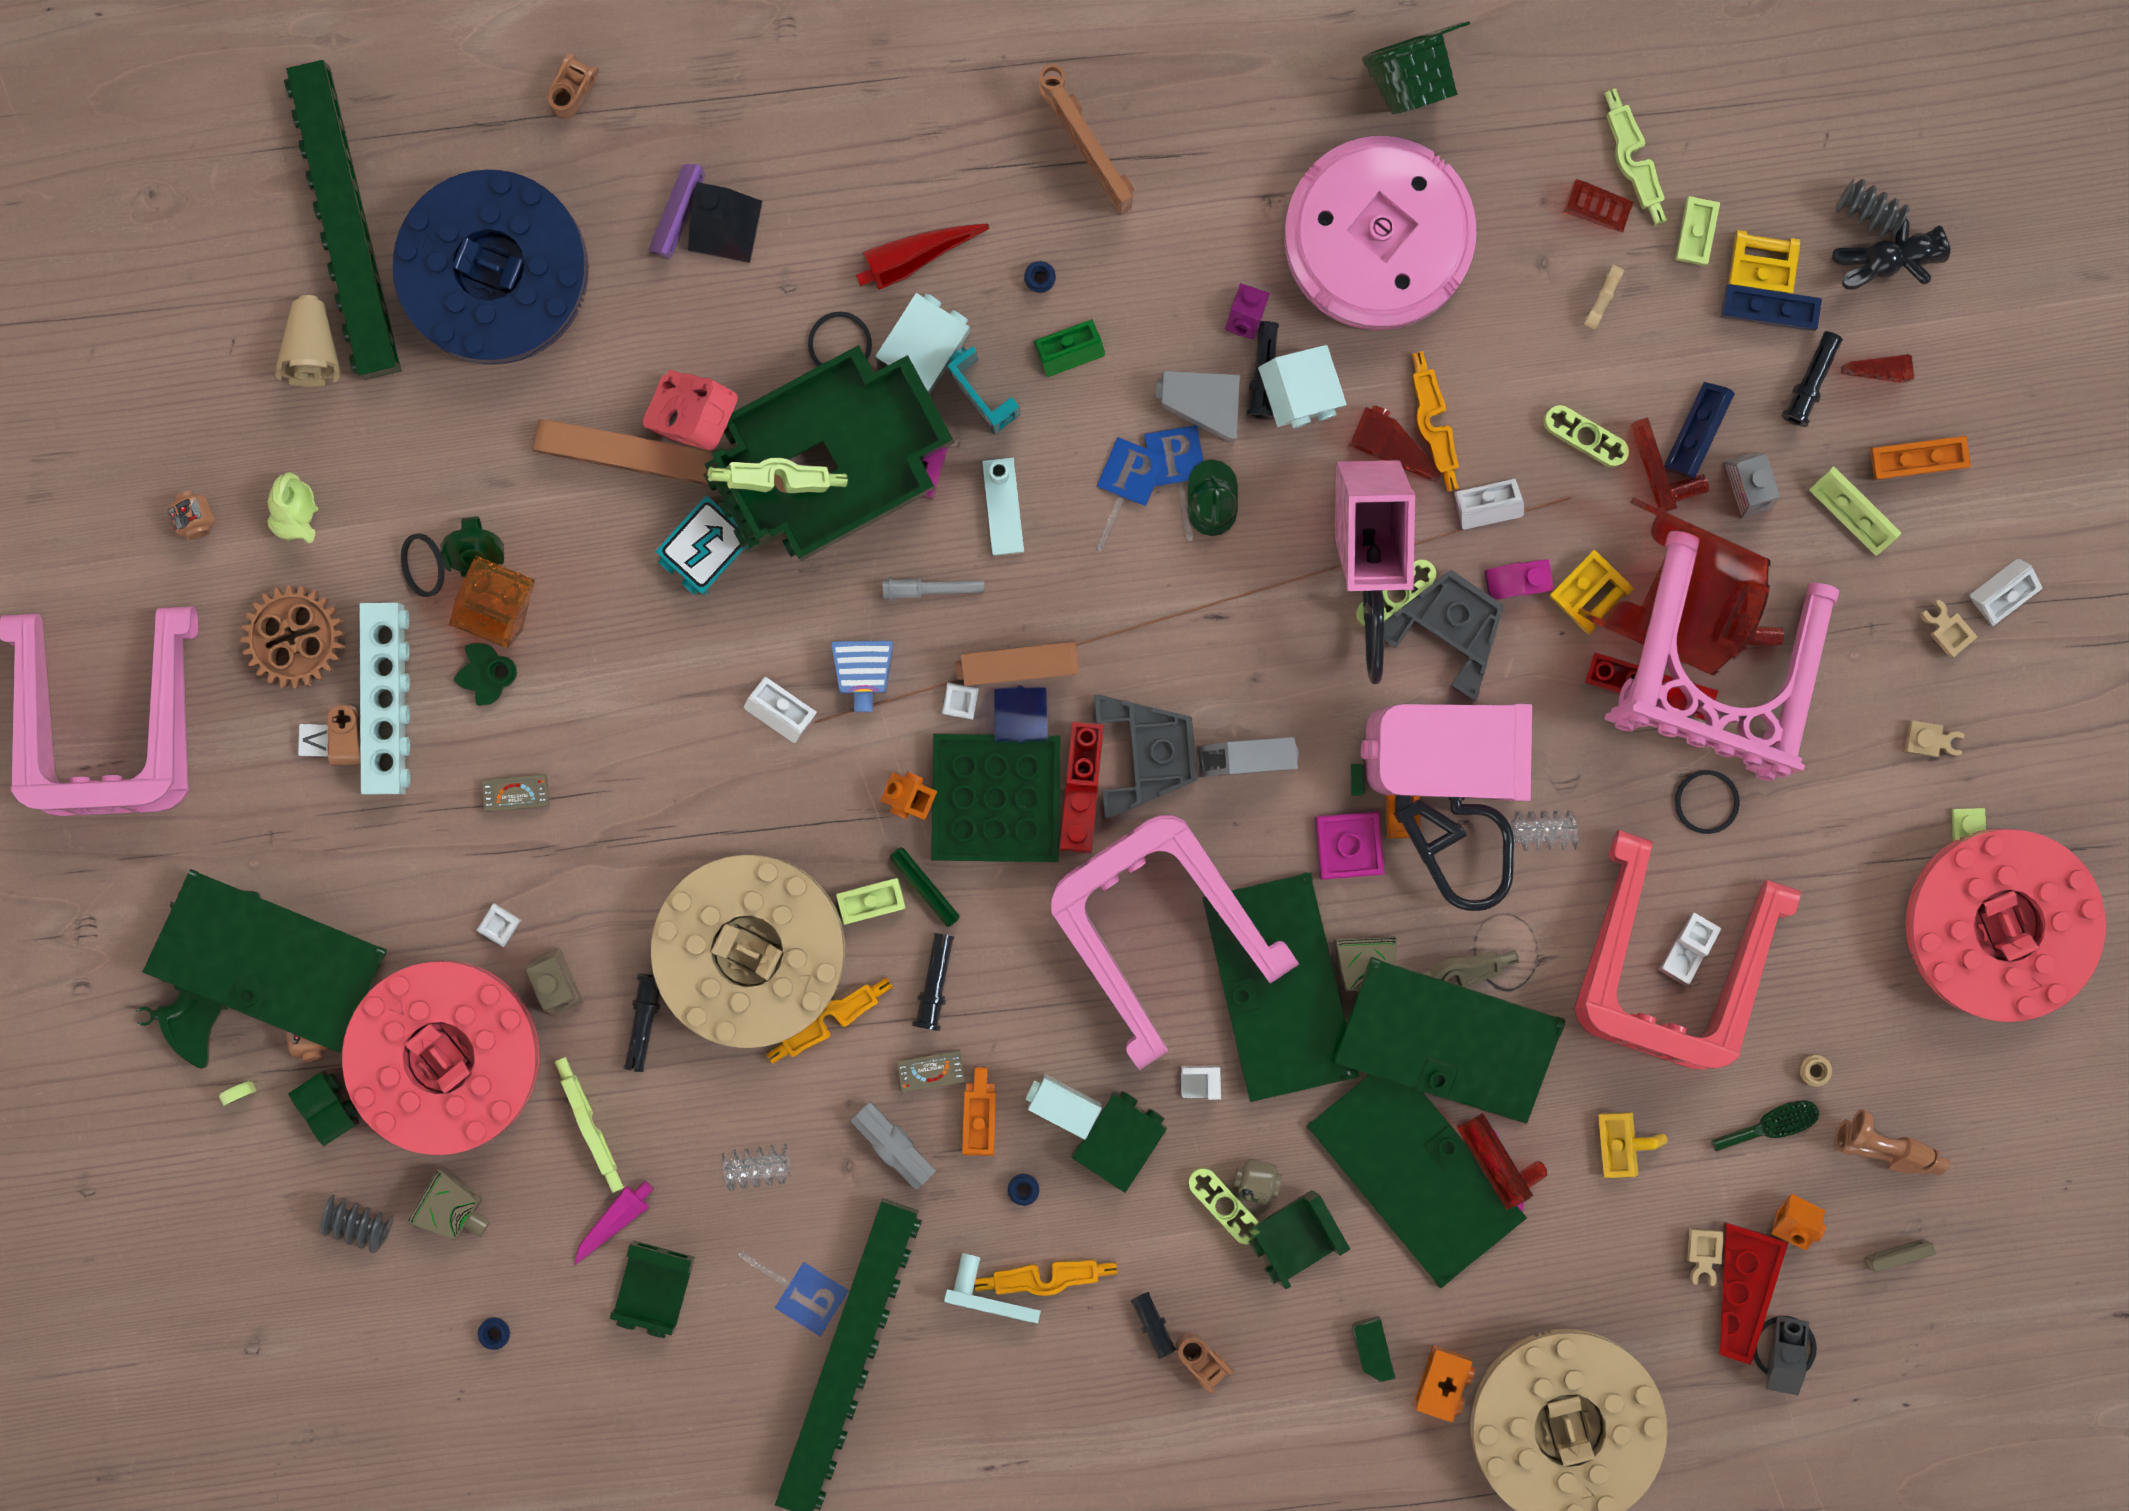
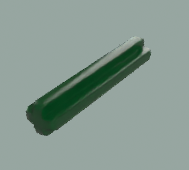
(924, 887)

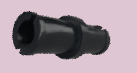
(1153, 1325)

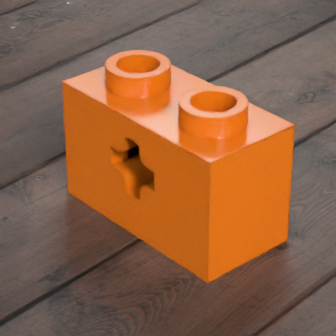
(1439, 1366)

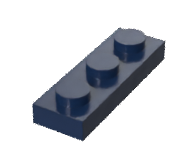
(1771, 307)
(1699, 430)

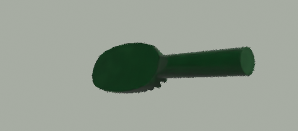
(1776, 1123)

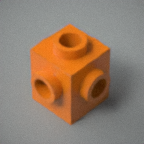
(908, 796)

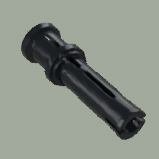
(1266, 351)
(1808, 392)
(932, 999)
(645, 1005)

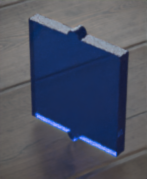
(1020, 714)

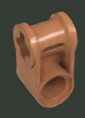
(572, 80)
(344, 738)
(1206, 1365)

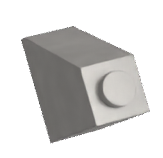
(1202, 400)
(1248, 757)

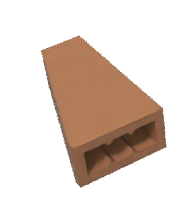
(1018, 663)

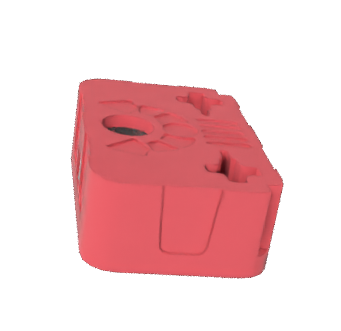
(690, 410)

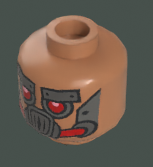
(191, 515)

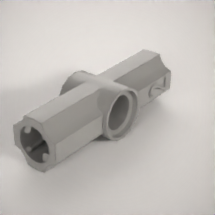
(893, 1145)

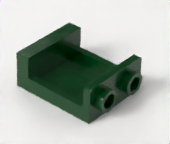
(1120, 1141)

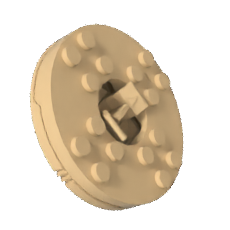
(748, 951)
(1568, 1424)

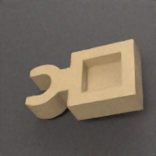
(1950, 632)
(1928, 739)
(1704, 1249)

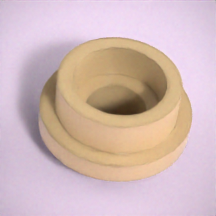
(1825, 1070)

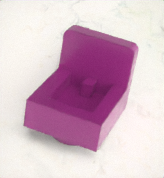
(1247, 311)

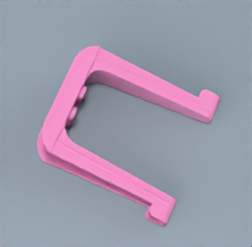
(165, 775)
(1102, 870)

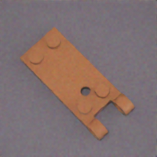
(1069, 113)

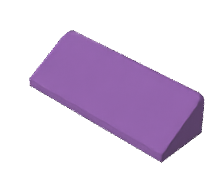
(676, 211)

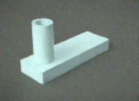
(1003, 506)
(963, 1296)

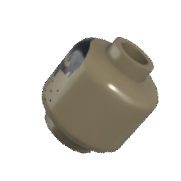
(1257, 1181)

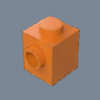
(1799, 1222)

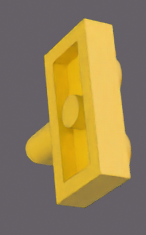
(1620, 1144)

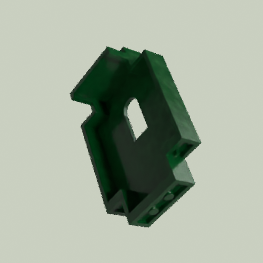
(874, 430)

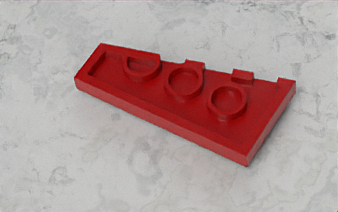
(1749, 1281)

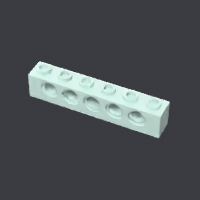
(372, 715)

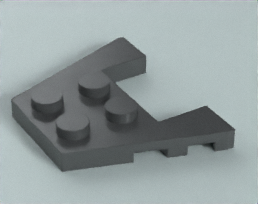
(1458, 616)
(1160, 750)

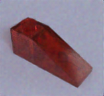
(1387, 440)

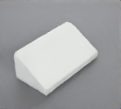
(1489, 504)
(2006, 591)
(779, 710)

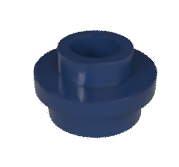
(1036, 267)
(1016, 1197)
(485, 1338)

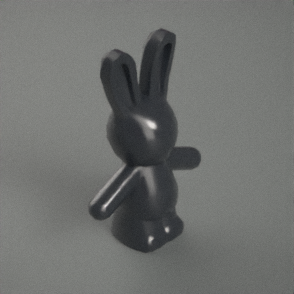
(1887, 257)

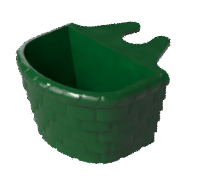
(1413, 71)

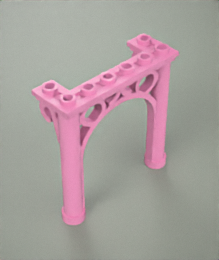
(1779, 748)

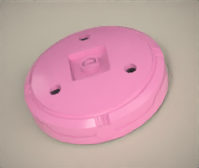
(1379, 233)

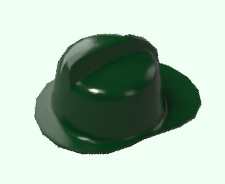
(1212, 497)

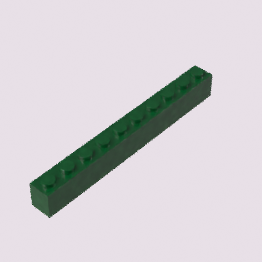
(343, 220)
(847, 1355)

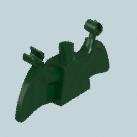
(188, 1022)

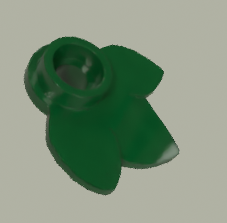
(481, 673)

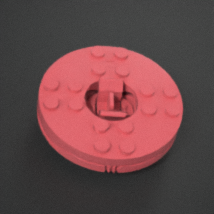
(2005, 924)
(440, 1057)

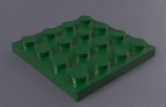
(995, 799)

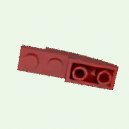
(1612, 674)
(1081, 787)

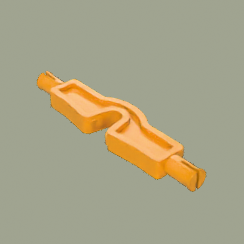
(1432, 404)
(843, 1010)
(1063, 1275)

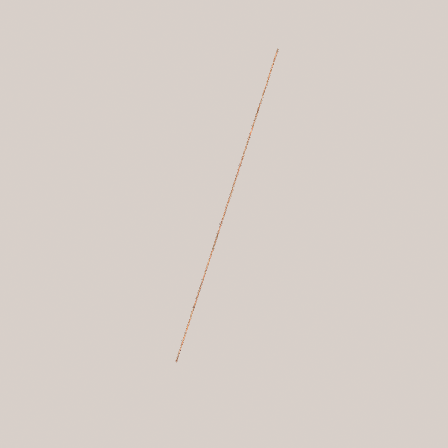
(1184, 612)

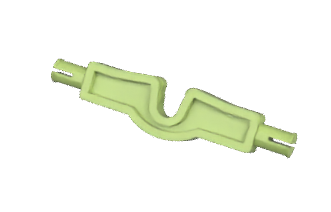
(1640, 173)
(761, 476)
(583, 1115)

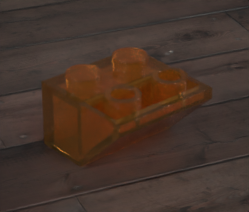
(492, 602)

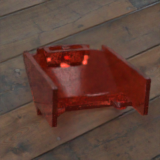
(1721, 603)

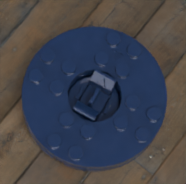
(490, 267)

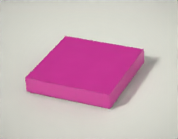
(1349, 845)

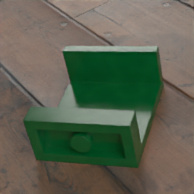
(1296, 1238)
(652, 1289)

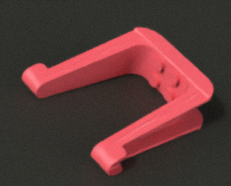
(1597, 1001)

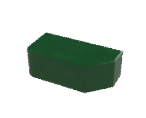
(1373, 1349)

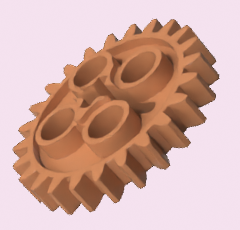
(300, 664)

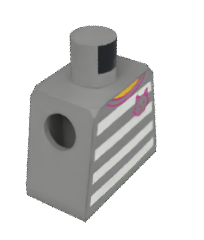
(1752, 483)

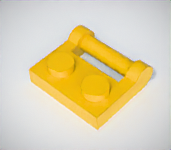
(1763, 271)
(1584, 584)

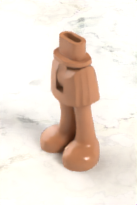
(1902, 1154)

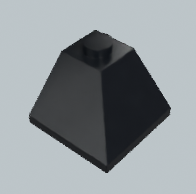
(723, 222)

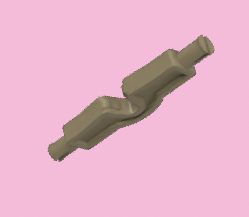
(1473, 969)

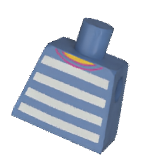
(863, 669)

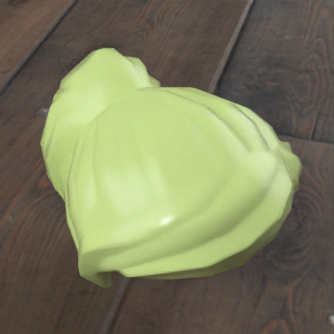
(291, 508)

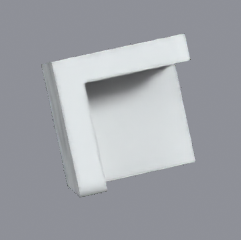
(1201, 1082)

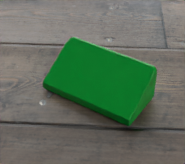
(1069, 348)

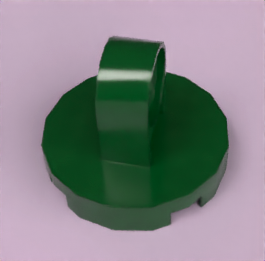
(471, 540)

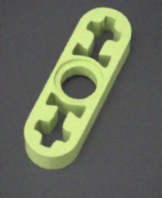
(1602, 455)
(1419, 586)
(1202, 1193)

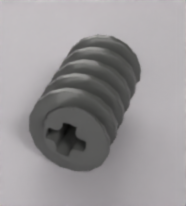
(1873, 207)
(354, 1225)

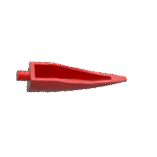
(905, 256)

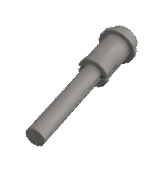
(915, 588)

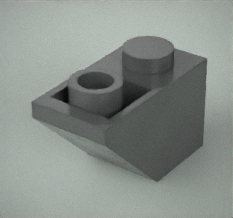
(1788, 1356)

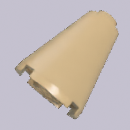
(307, 345)

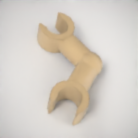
(1605, 296)

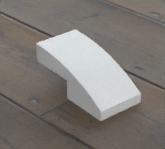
(1689, 949)

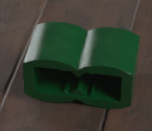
(325, 1107)

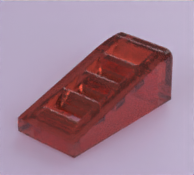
(1593, 191)
(1891, 368)

